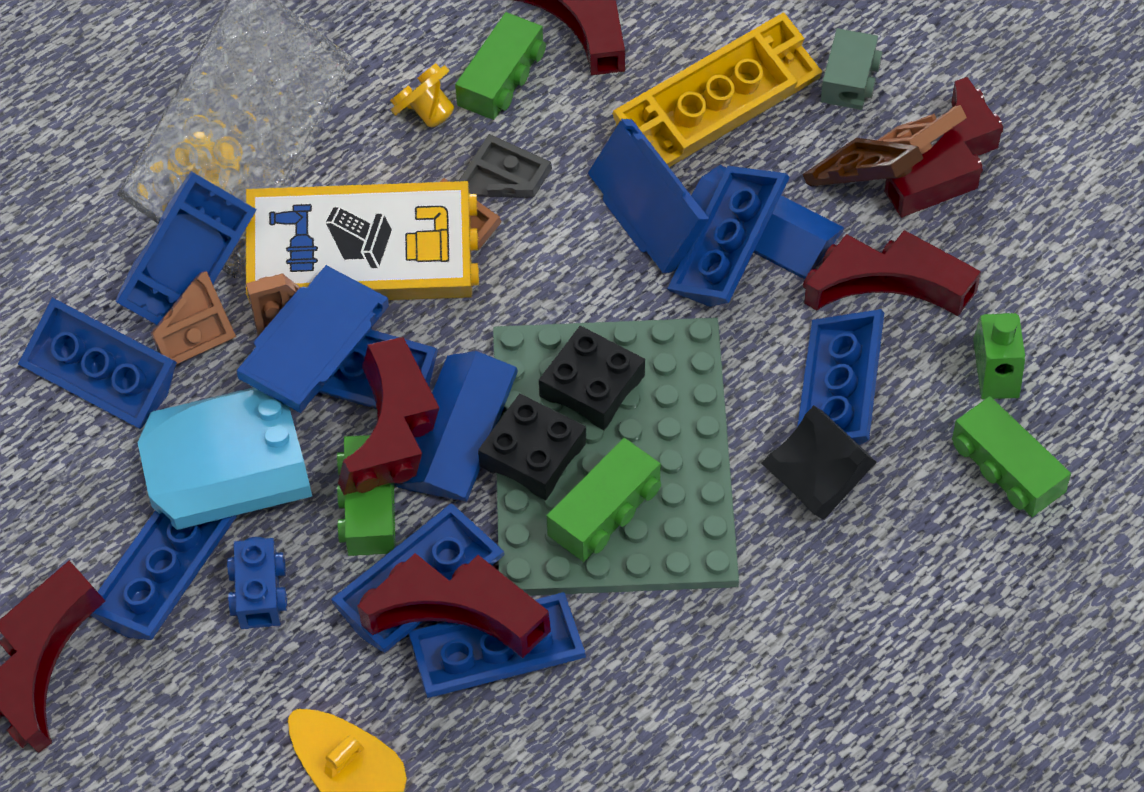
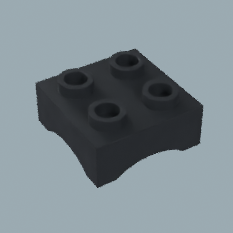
(592, 376)
(532, 445)
(819, 463)

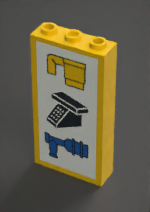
(387, 236)

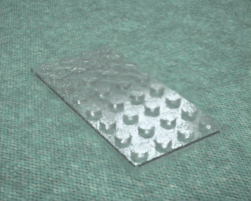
(242, 111)

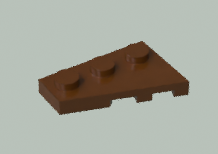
(864, 161)

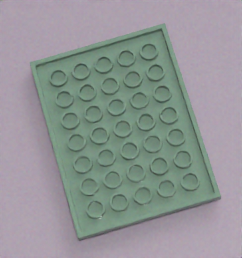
(675, 417)

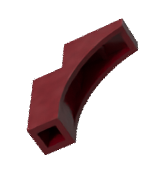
(596, 27)
(953, 162)
(902, 268)
(403, 412)
(473, 597)
(34, 639)

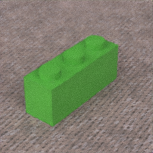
(500, 66)
(1010, 457)
(604, 500)
(368, 515)

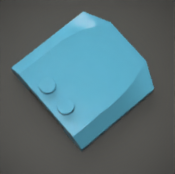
(222, 458)

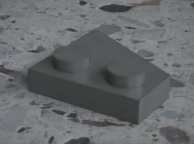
(505, 170)

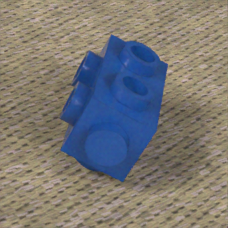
(256, 578)

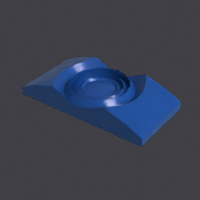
(191, 237)

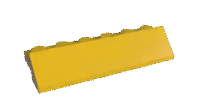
(722, 90)

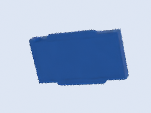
(647, 197)
(312, 338)

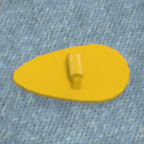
(343, 755)

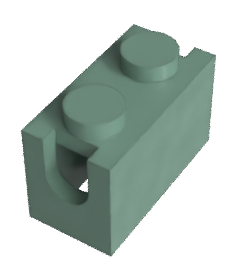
(850, 68)

